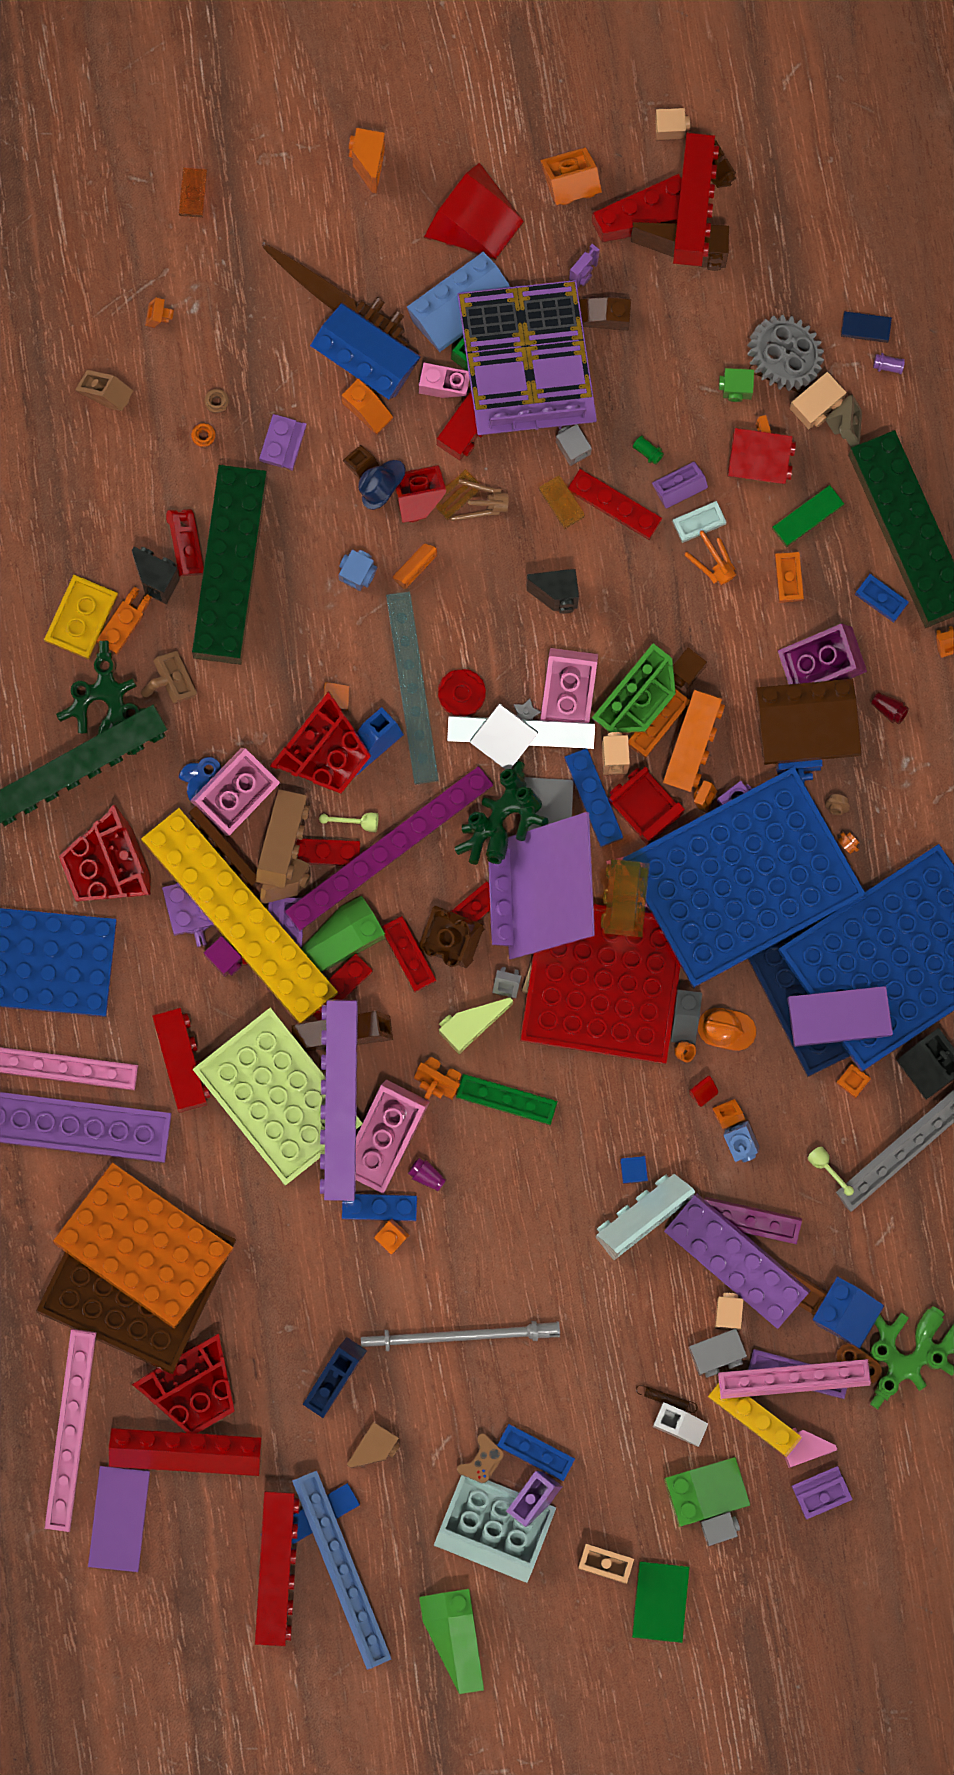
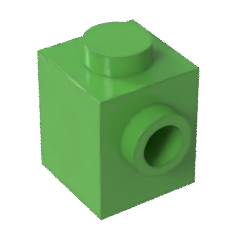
(737, 384)

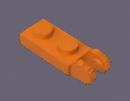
(124, 621)

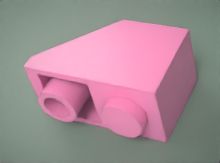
(443, 381)

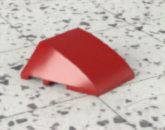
(476, 216)
(324, 749)
(106, 861)
(196, 1391)

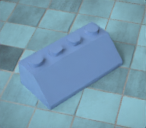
(438, 309)

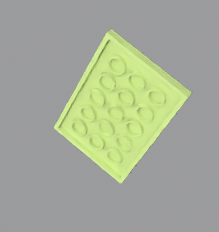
(270, 1093)

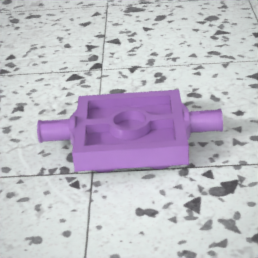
(185, 914)

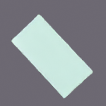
(702, 519)

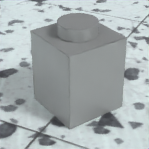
(573, 444)
(720, 1528)

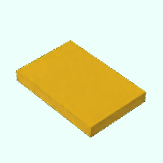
(81, 617)

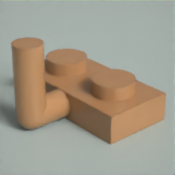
(173, 677)

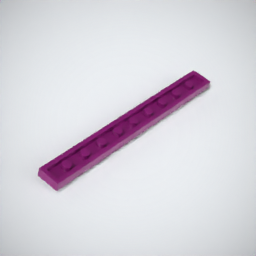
(388, 848)

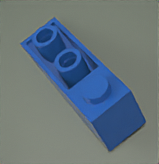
(378, 734)

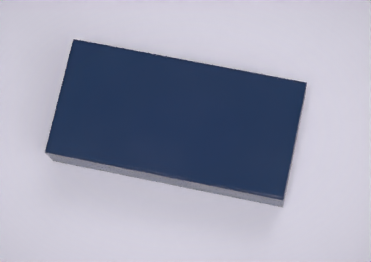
(866, 327)

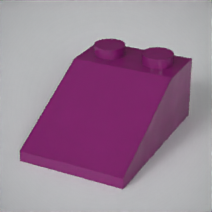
(823, 657)

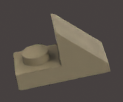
(847, 420)

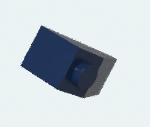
(334, 1377)

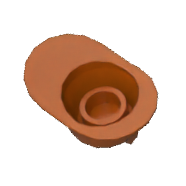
(726, 1029)

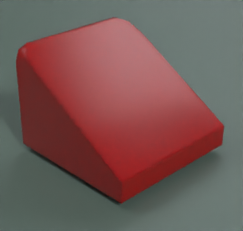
(704, 1091)

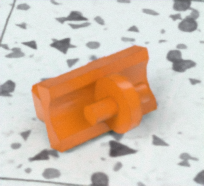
(435, 1082)

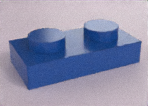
(881, 598)

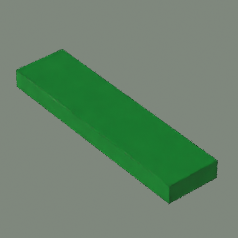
(506, 1099)

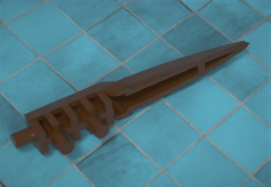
(334, 297)

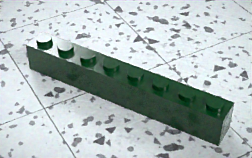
(79, 762)

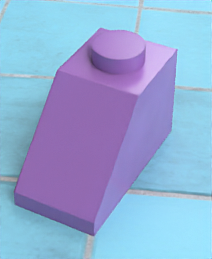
(534, 1498)

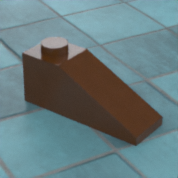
(606, 313)

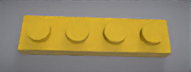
(759, 1421)

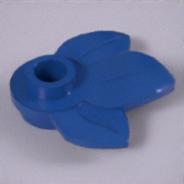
(196, 776)

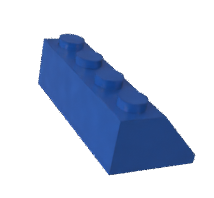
(365, 351)

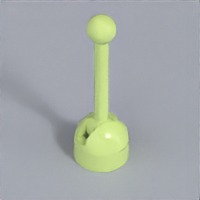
(368, 822)
(820, 1159)

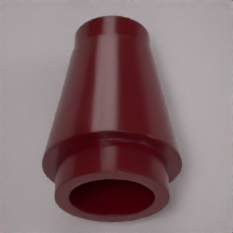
(891, 708)

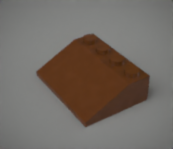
(808, 721)

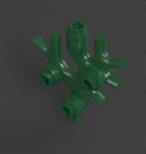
(104, 689)
(515, 799)

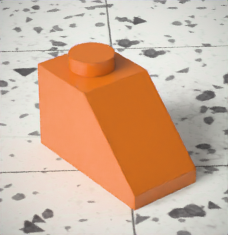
(366, 406)

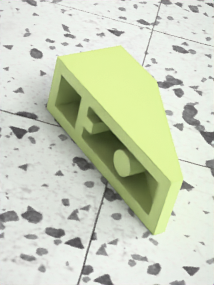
(471, 1023)

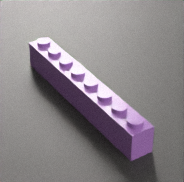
(340, 1100)

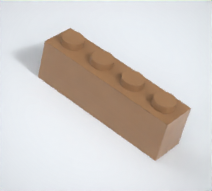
(281, 839)

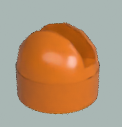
(685, 1046)

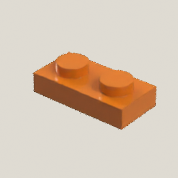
(789, 577)

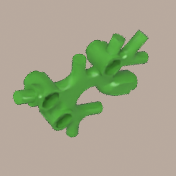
(909, 1366)

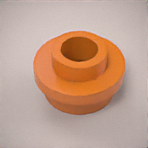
(200, 428)
(849, 842)

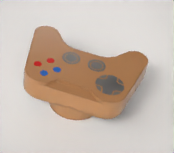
(484, 1463)

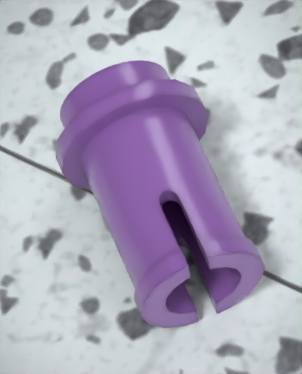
(888, 363)

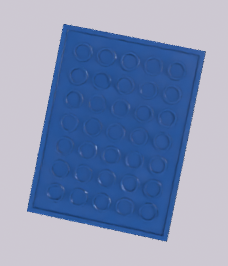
(745, 877)
(892, 939)

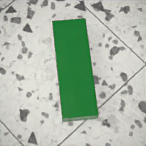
(808, 516)

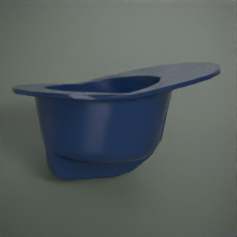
(380, 482)

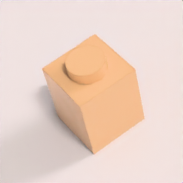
(671, 124)
(729, 1312)

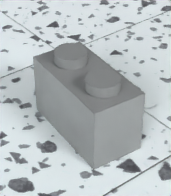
(717, 1353)

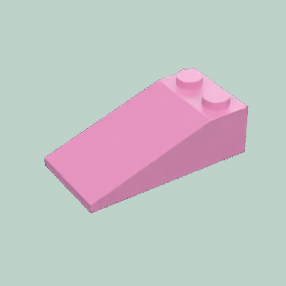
(387, 1134)

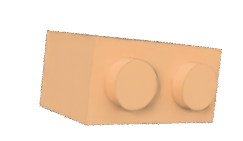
(818, 401)
(615, 754)
(606, 1563)

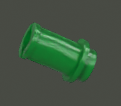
(648, 450)

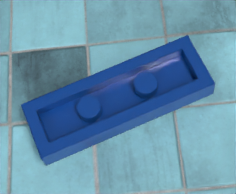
(380, 1208)
(535, 1452)

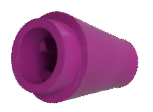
(426, 1174)

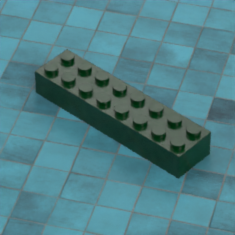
(907, 525)
(229, 564)

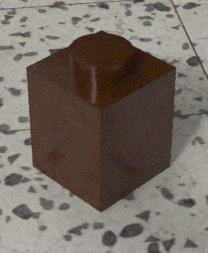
(688, 668)

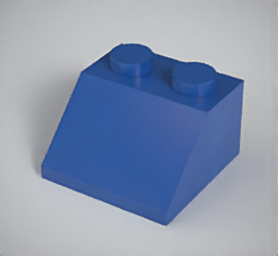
(848, 1312)

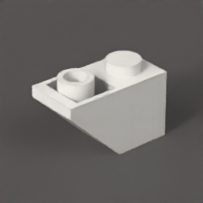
(680, 1424)

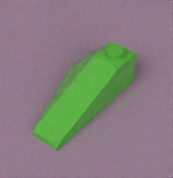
(344, 935)
(453, 1632)

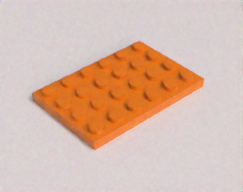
(143, 1245)

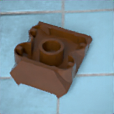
(451, 937)

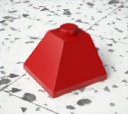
(419, 493)

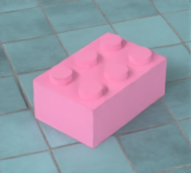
(235, 791)

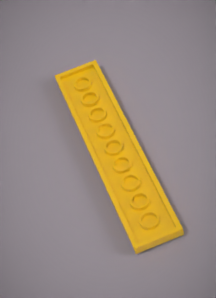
(239, 916)

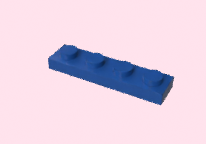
(593, 797)

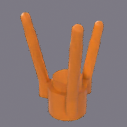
(723, 570)

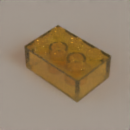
(625, 897)

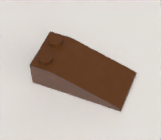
(662, 239)

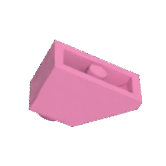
(808, 1448)

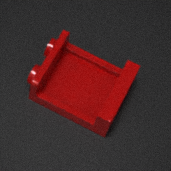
(761, 456)
(645, 805)

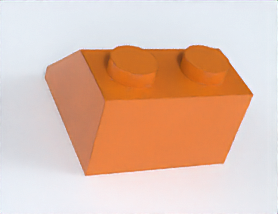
(368, 151)
(571, 176)

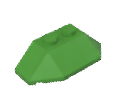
(640, 694)

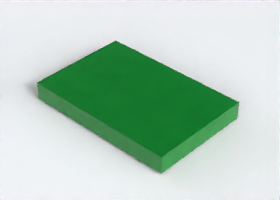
(660, 1602)

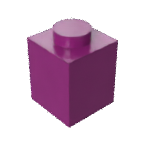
(223, 957)

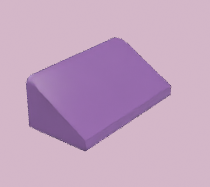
(680, 484)

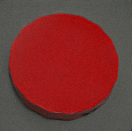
(461, 693)

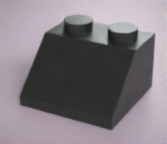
(555, 589)

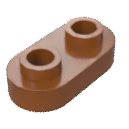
(860, 1355)

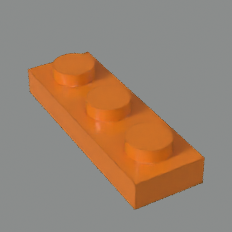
(646, 741)

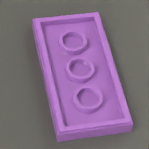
(840, 1016)
(119, 1519)

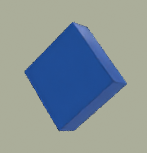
(633, 1170)

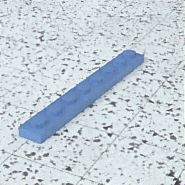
(341, 1570)

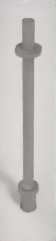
(533, 1331)

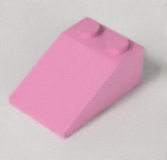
(569, 686)

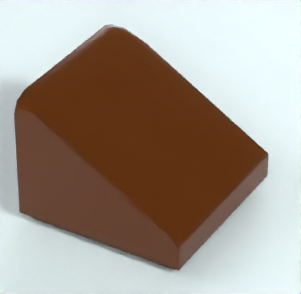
(360, 461)

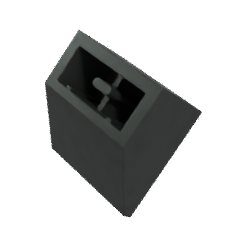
(156, 575)
(929, 1063)

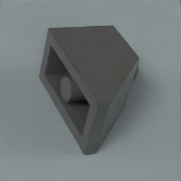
(686, 1016)

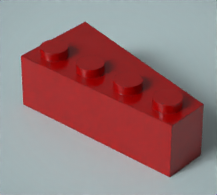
(652, 205)

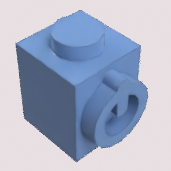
(357, 569)
(742, 1142)

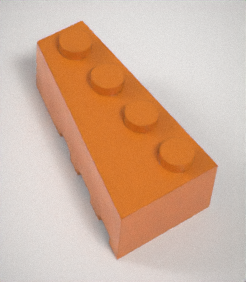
(693, 739)

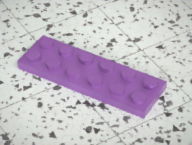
(737, 1261)

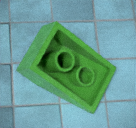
(706, 1492)

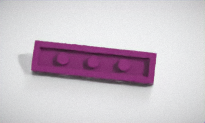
(759, 1221)

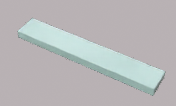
(549, 732)

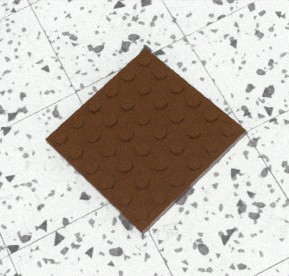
(92, 1304)

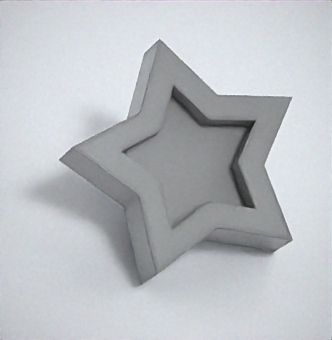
(526, 711)

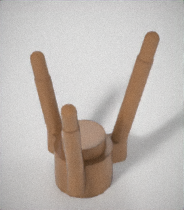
(496, 502)

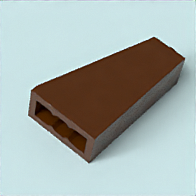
(371, 1028)

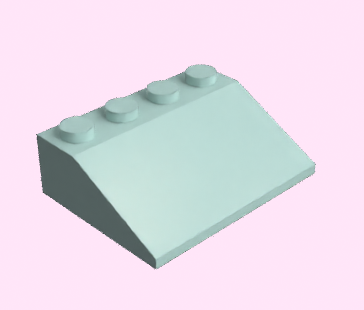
(645, 1215)
(487, 1534)

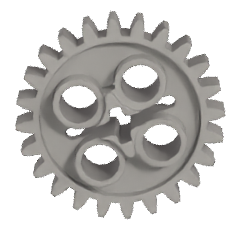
(785, 352)

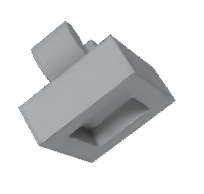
(506, 983)

